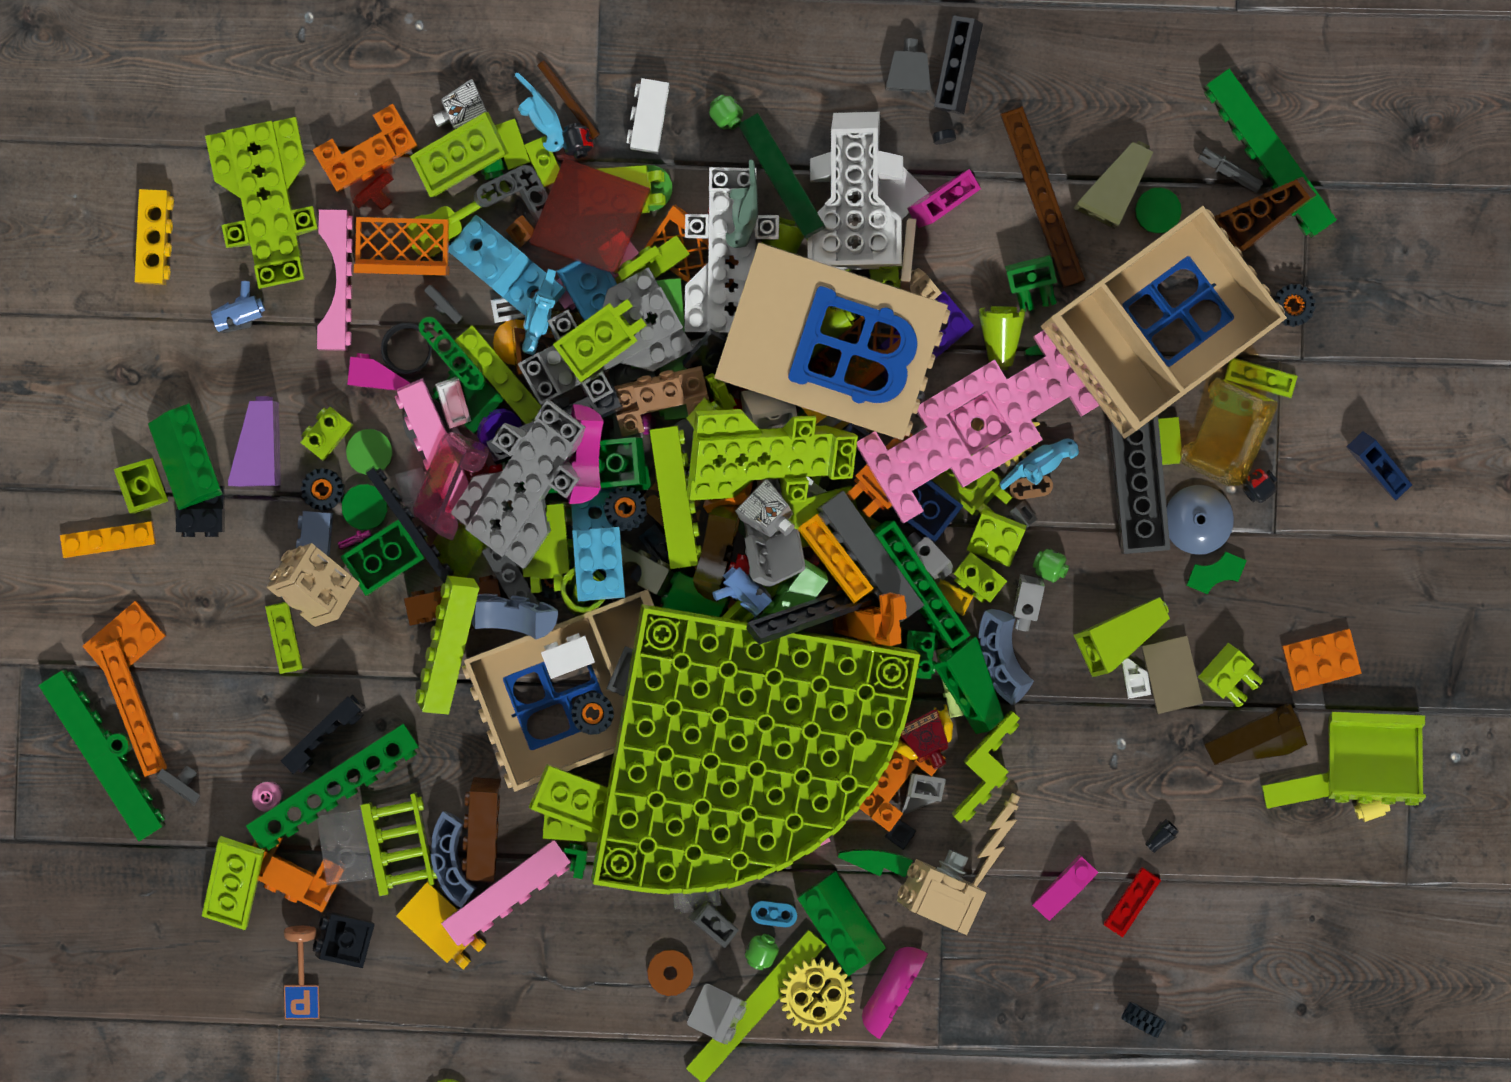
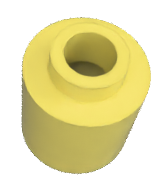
(1371, 810)

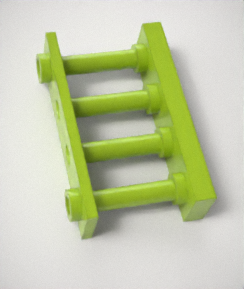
(377, 836)

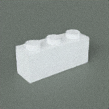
(648, 115)

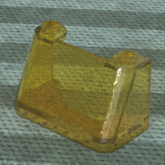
(1230, 433)

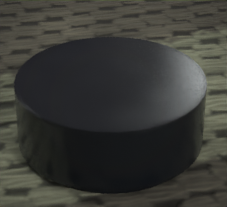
(944, 136)

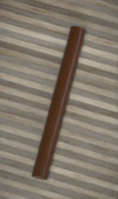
(567, 98)

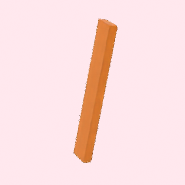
(131, 707)

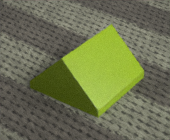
(140, 485)

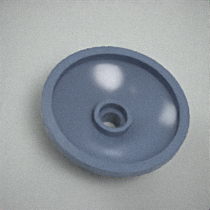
(1183, 524)

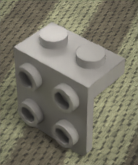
(775, 558)
(717, 1013)

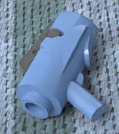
(240, 313)
(748, 592)

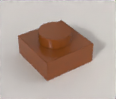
(520, 231)

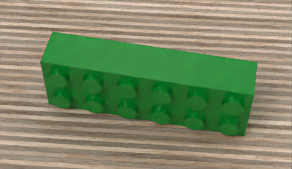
(619, 463)

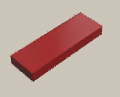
(1132, 902)

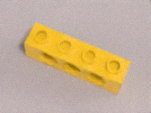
(147, 202)

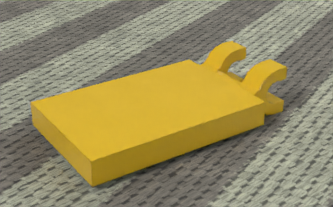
(424, 917)

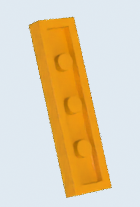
(108, 539)
(835, 558)

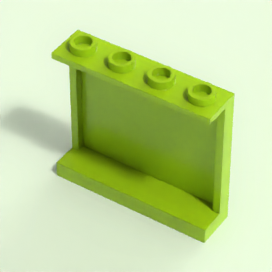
(1376, 758)

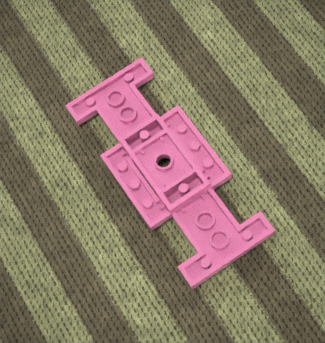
(951, 440)

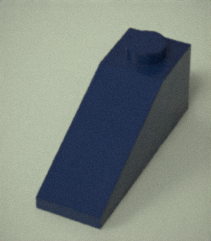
(1379, 465)

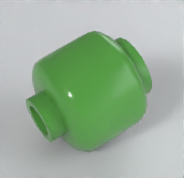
(726, 112)
(1050, 565)
(761, 951)

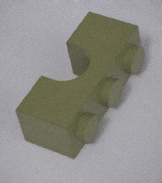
(654, 575)

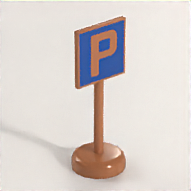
(301, 1000)

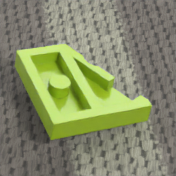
(719, 392)

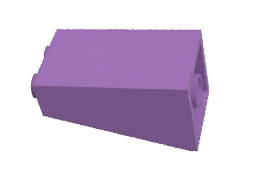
(258, 446)

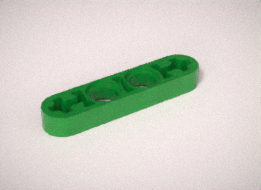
(450, 355)

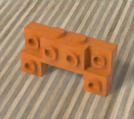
(369, 155)
(875, 623)
(878, 804)
(294, 880)

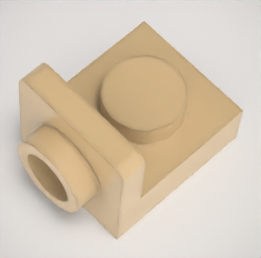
(923, 285)

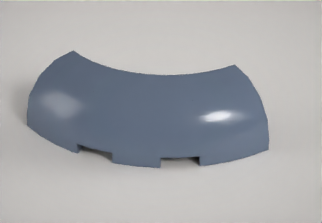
(514, 614)
(999, 656)
(446, 859)

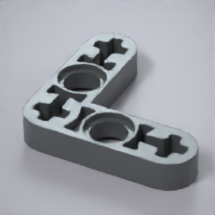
(517, 185)

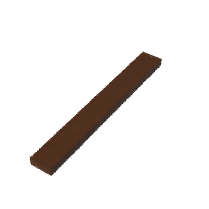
(1042, 197)

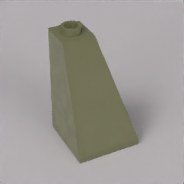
(1115, 188)

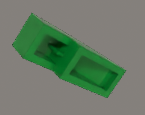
(876, 860)

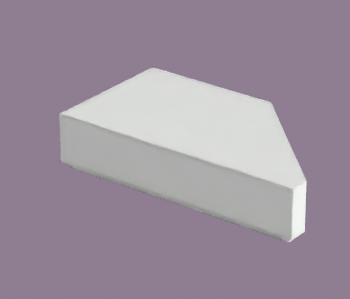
(1135, 679)

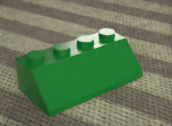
(184, 457)
(841, 923)

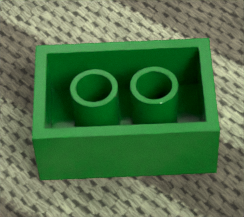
(382, 557)

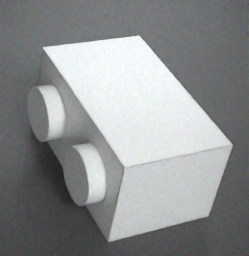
(567, 656)

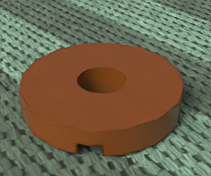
(667, 986)

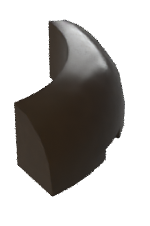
(716, 550)

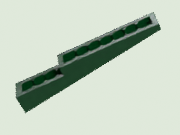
(781, 176)

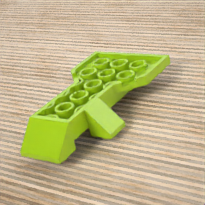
(271, 223)
(788, 455)

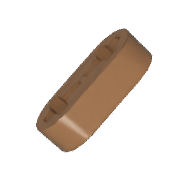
(1032, 493)

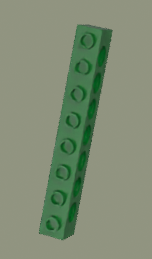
(260, 827)

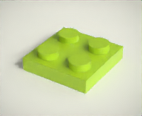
(996, 537)

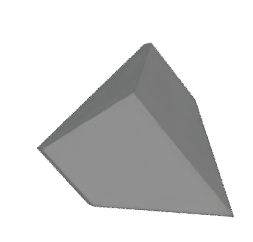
(922, 791)

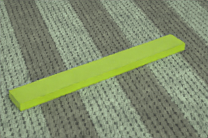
(757, 1006)

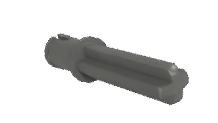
(1231, 170)

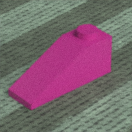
(943, 199)
(372, 374)
(1065, 887)

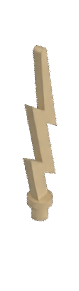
(1003, 827)

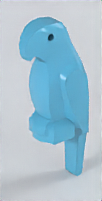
(542, 117)
(538, 314)
(1041, 462)

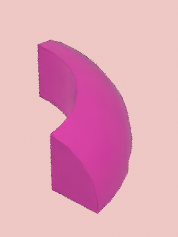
(586, 457)
(892, 989)

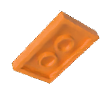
(134, 631)
(1321, 659)

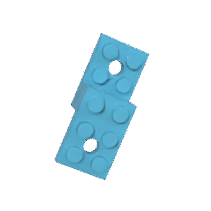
(500, 264)
(596, 548)

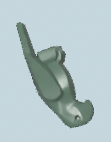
(744, 211)

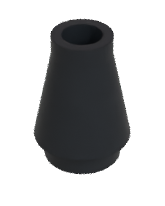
(1162, 835)

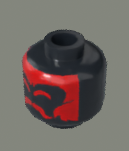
(577, 140)
(1259, 485)

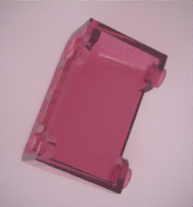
(451, 456)

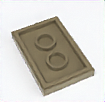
(1172, 674)

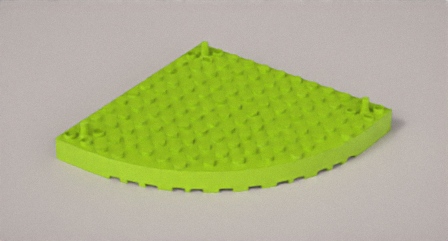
(742, 750)

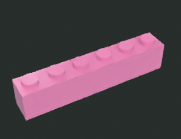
(428, 427)
(505, 893)

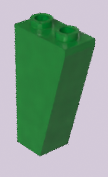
(970, 684)

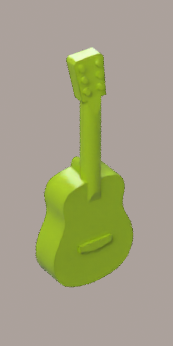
(455, 225)

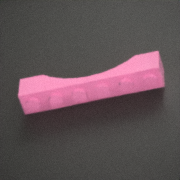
(333, 329)

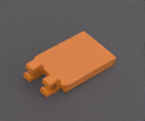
(868, 483)

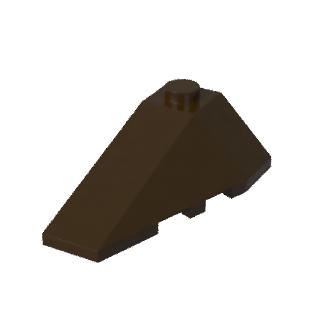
(1264, 737)

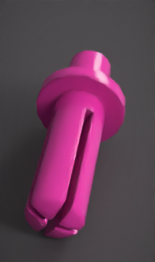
(354, 539)

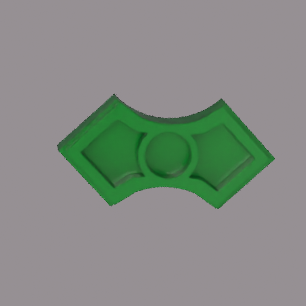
(1226, 568)

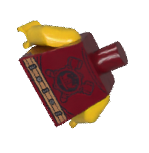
(927, 737)

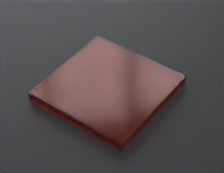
(590, 216)

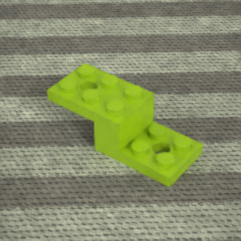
(986, 767)

